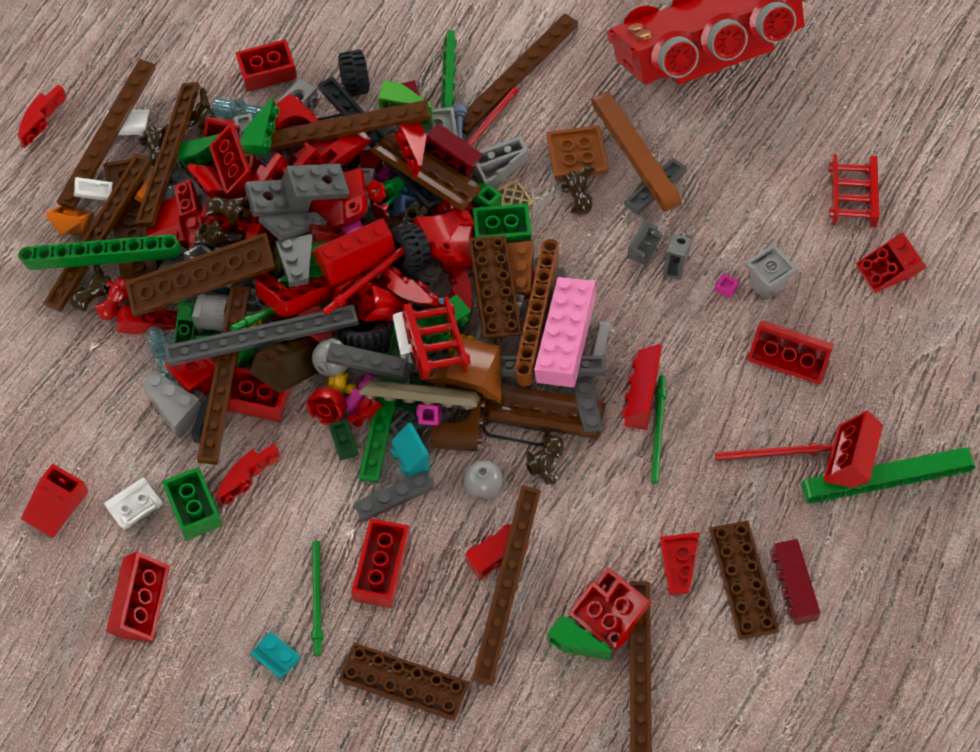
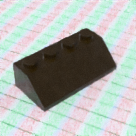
(285, 363)

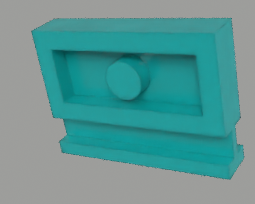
(275, 655)

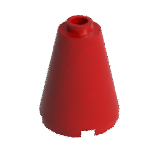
(378, 304)

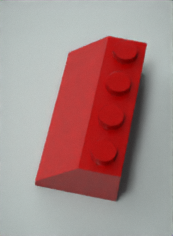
(231, 162)
(354, 252)
(790, 352)
(642, 387)
(854, 451)
(138, 598)

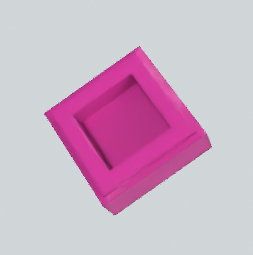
(726, 285)

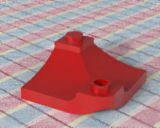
(348, 210)
(449, 236)
(610, 608)

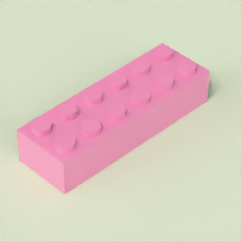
(565, 332)

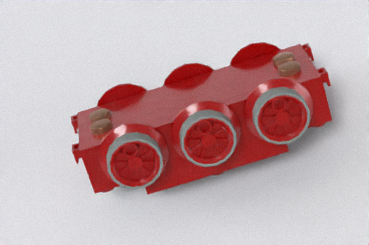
(700, 36)

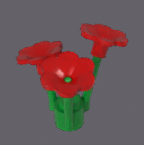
(376, 192)

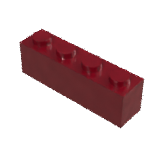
(795, 581)

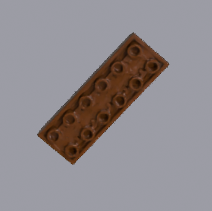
(433, 174)
(494, 287)
(539, 411)
(743, 580)
(404, 681)

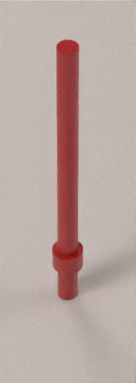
(492, 116)
(340, 300)
(811, 448)

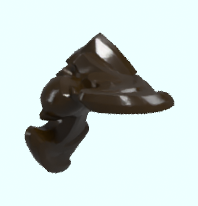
(201, 110)

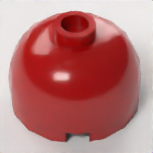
(327, 405)

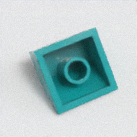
(410, 452)

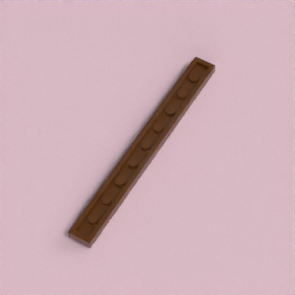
(518, 71)
(350, 125)
(108, 130)
(167, 155)
(100, 228)
(222, 382)
(506, 586)
(640, 678)

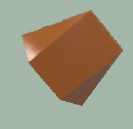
(482, 373)

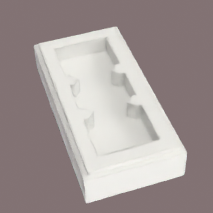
(92, 189)

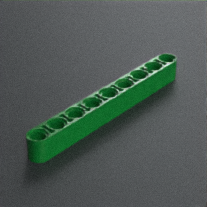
(100, 252)
(894, 474)

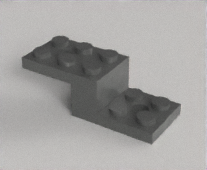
(296, 189)

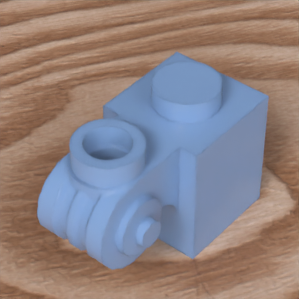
(403, 202)

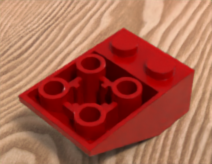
(891, 263)
(54, 500)

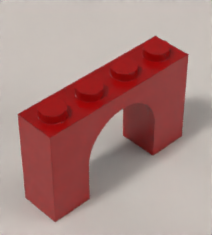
(294, 113)

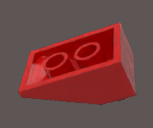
(207, 180)
(169, 222)

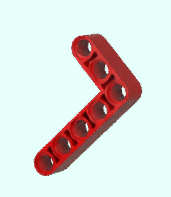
(293, 300)

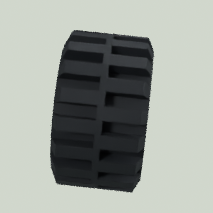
(354, 72)
(415, 247)
(366, 336)

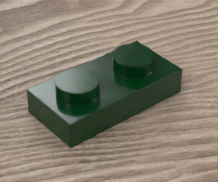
(343, 439)

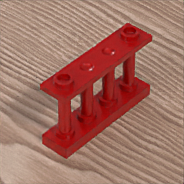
(870, 183)
(421, 350)

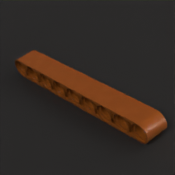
(636, 151)
(537, 312)

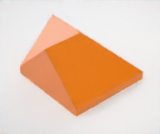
(69, 220)

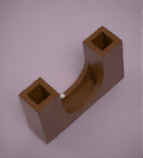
(460, 435)

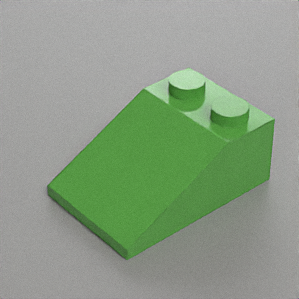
(397, 94)

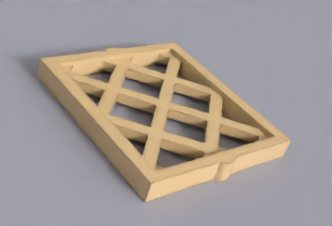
(522, 192)

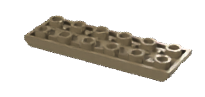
(428, 394)

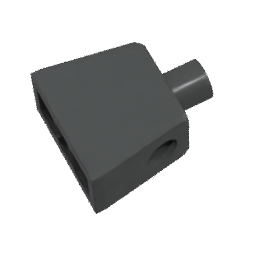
(680, 247)

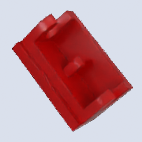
(309, 157)

